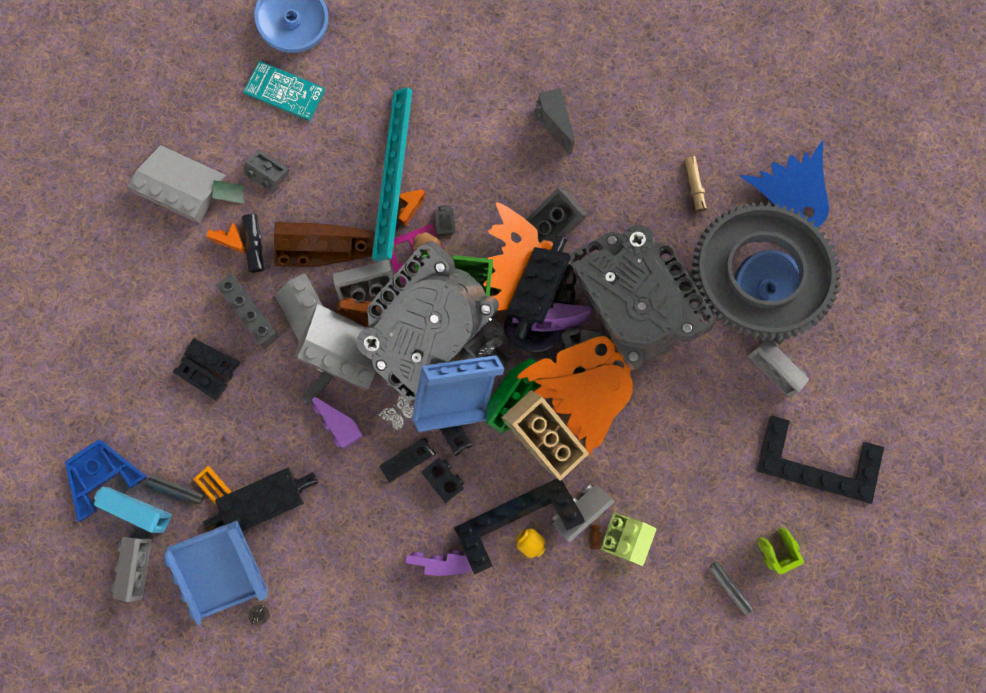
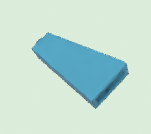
(132, 510)

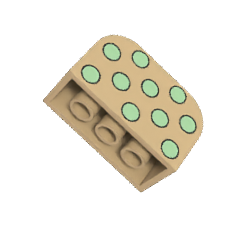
(545, 435)

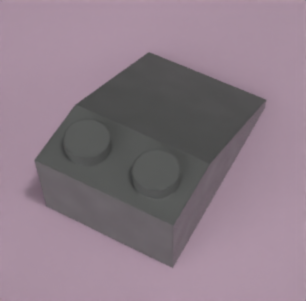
(554, 117)
(557, 215)

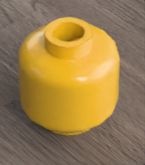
(530, 543)

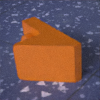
(412, 201)
(231, 240)

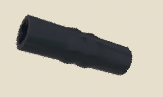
(253, 243)

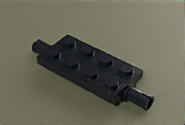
(538, 286)
(261, 500)

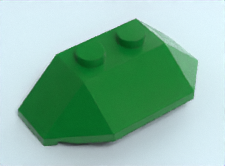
(508, 394)

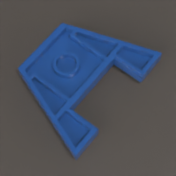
(94, 468)

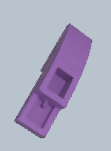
(562, 317)
(455, 563)

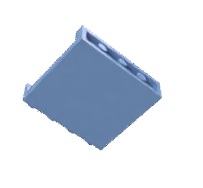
(454, 392)
(215, 571)

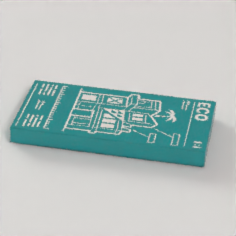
(284, 91)

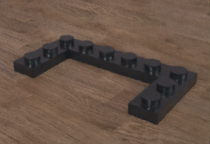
(860, 488)
(551, 492)

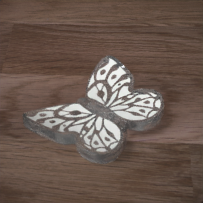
(398, 414)

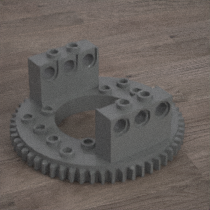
(750, 315)

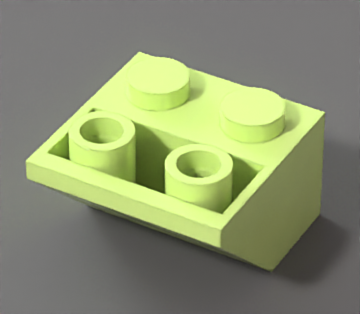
(628, 538)

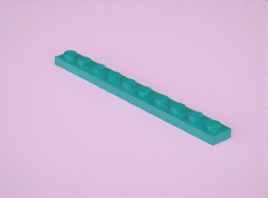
(392, 175)

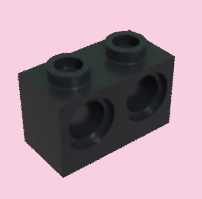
(438, 483)

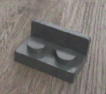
(265, 170)

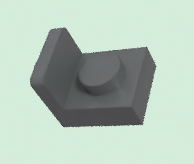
(444, 220)
(566, 337)

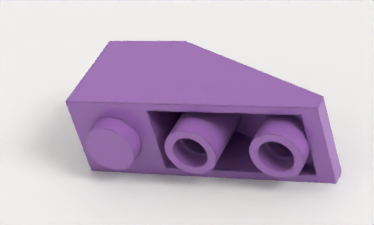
(342, 426)

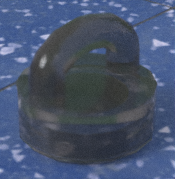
(258, 614)

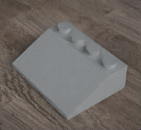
(176, 183)
(332, 347)

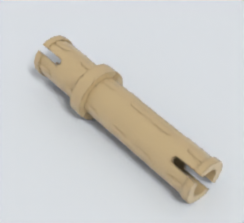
(697, 191)

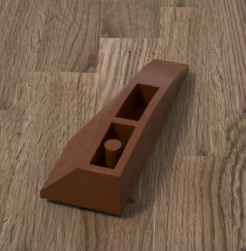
(319, 244)

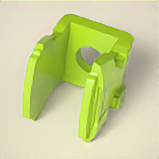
(787, 563)

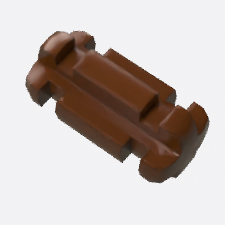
(595, 537)

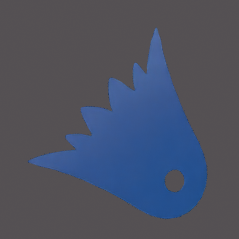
(797, 185)

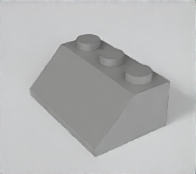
(363, 282)
(298, 302)
(779, 367)
(591, 506)
(131, 568)

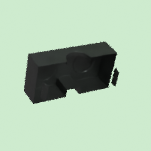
(563, 288)

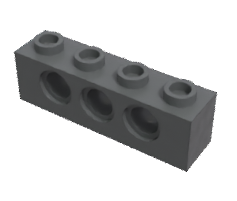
(247, 311)

